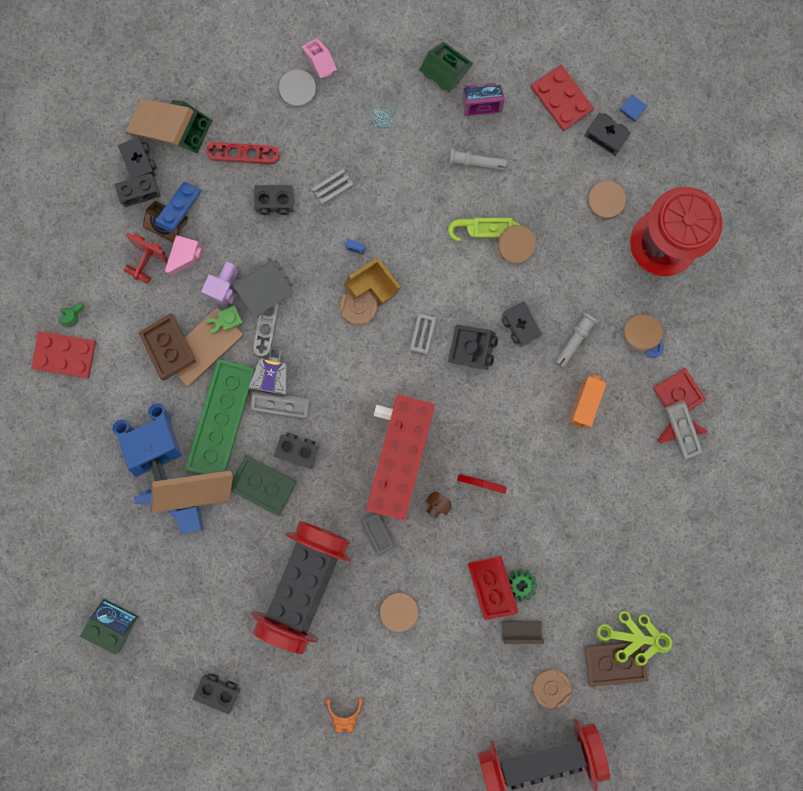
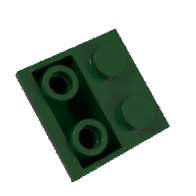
(195, 130)

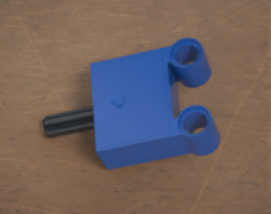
(148, 445)

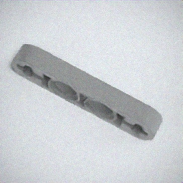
(265, 320)

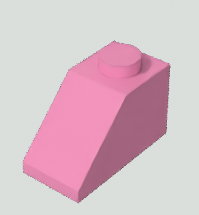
(319, 58)
(183, 255)

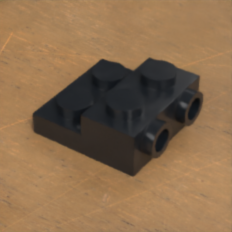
(473, 347)

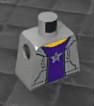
(271, 375)

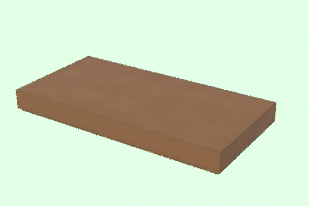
(159, 121)
(207, 347)
(191, 491)

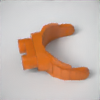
(344, 723)

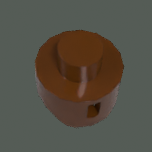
(438, 504)

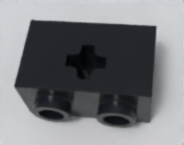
(611, 142)
(131, 151)
(522, 314)

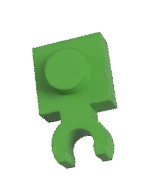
(227, 319)

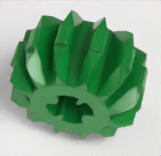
(525, 590)

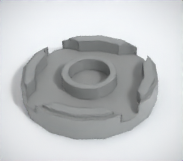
(297, 88)

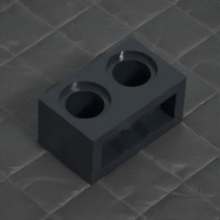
(137, 190)
(274, 193)
(295, 455)
(215, 698)

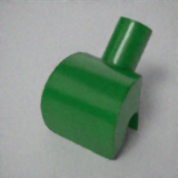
(71, 317)

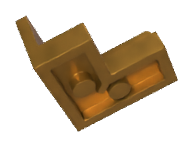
(372, 278)

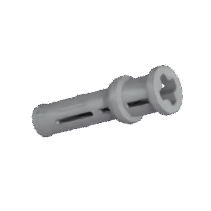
(469, 158)
(580, 333)

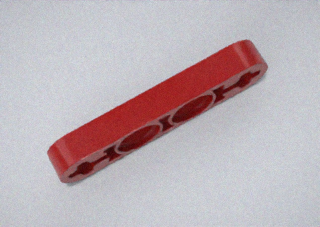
(242, 155)

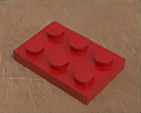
(562, 97)
(63, 354)
(493, 588)

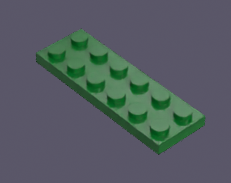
(220, 418)

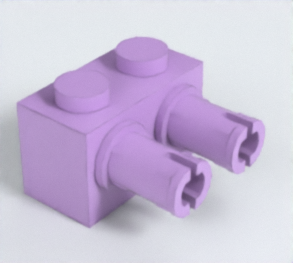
(220, 288)

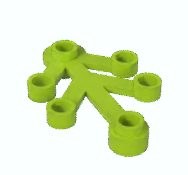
(637, 638)

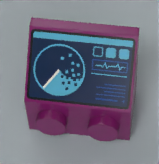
(483, 99)

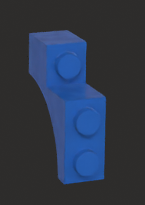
(188, 518)

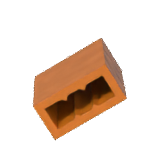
(587, 401)

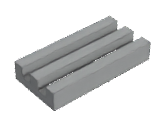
(346, 178)
(419, 349)

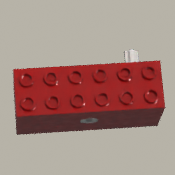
(400, 455)

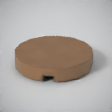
(606, 199)
(516, 243)
(356, 311)
(643, 332)
(399, 612)
(551, 688)

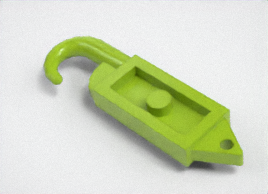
(481, 227)

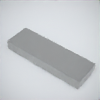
(280, 404)
(684, 430)

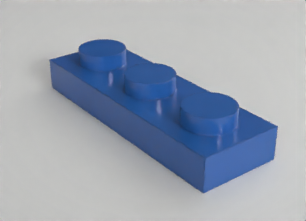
(178, 207)

